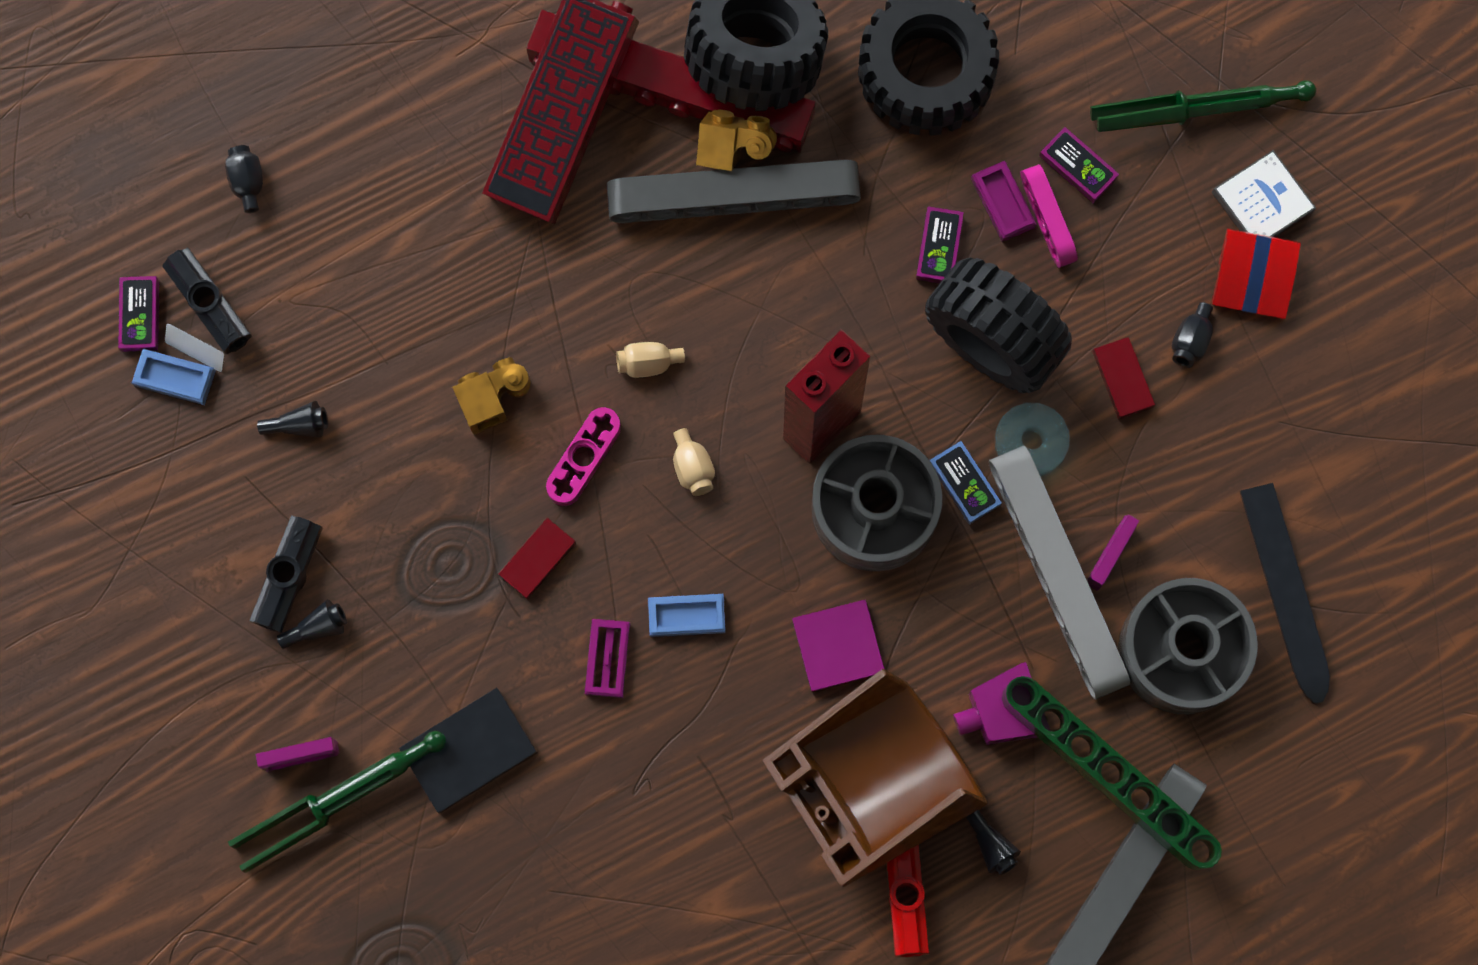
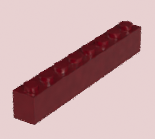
(664, 80)

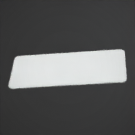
(194, 347)

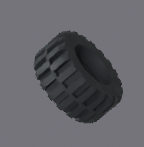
(752, 73)
(920, 105)
(998, 325)

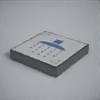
(1264, 197)

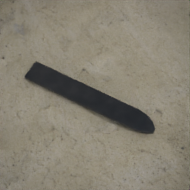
(1287, 591)

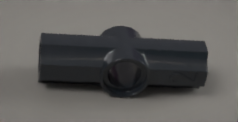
(194, 285)
(277, 597)

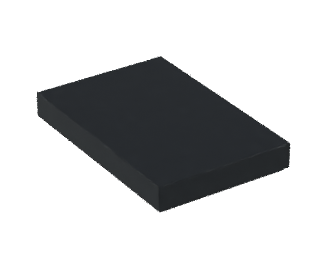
(479, 747)

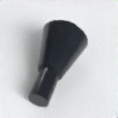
(304, 421)
(320, 623)
(996, 850)

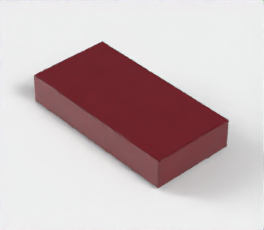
(1123, 378)
(537, 558)

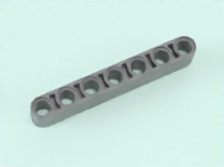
(1059, 572)

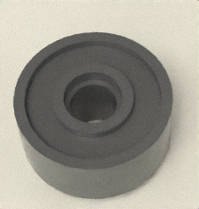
(868, 538)
(1161, 672)

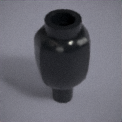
(244, 176)
(1193, 337)

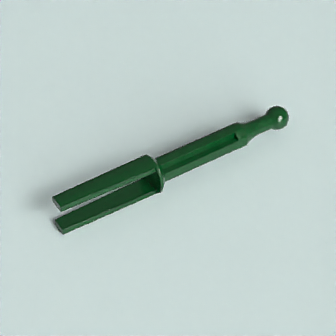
(1179, 107)
(338, 798)

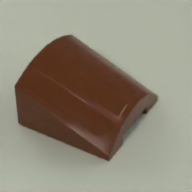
(874, 777)

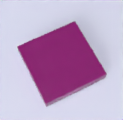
(838, 645)

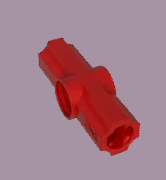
(908, 921)

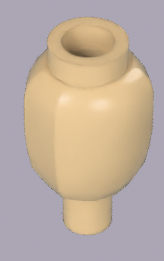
(647, 359)
(692, 464)

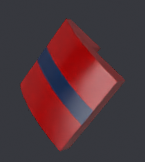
(1256, 273)

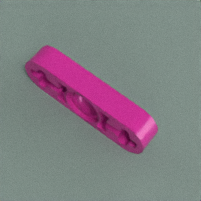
(1049, 216)
(560, 474)

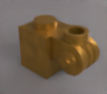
(724, 135)
(482, 393)

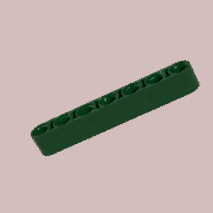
(1129, 776)

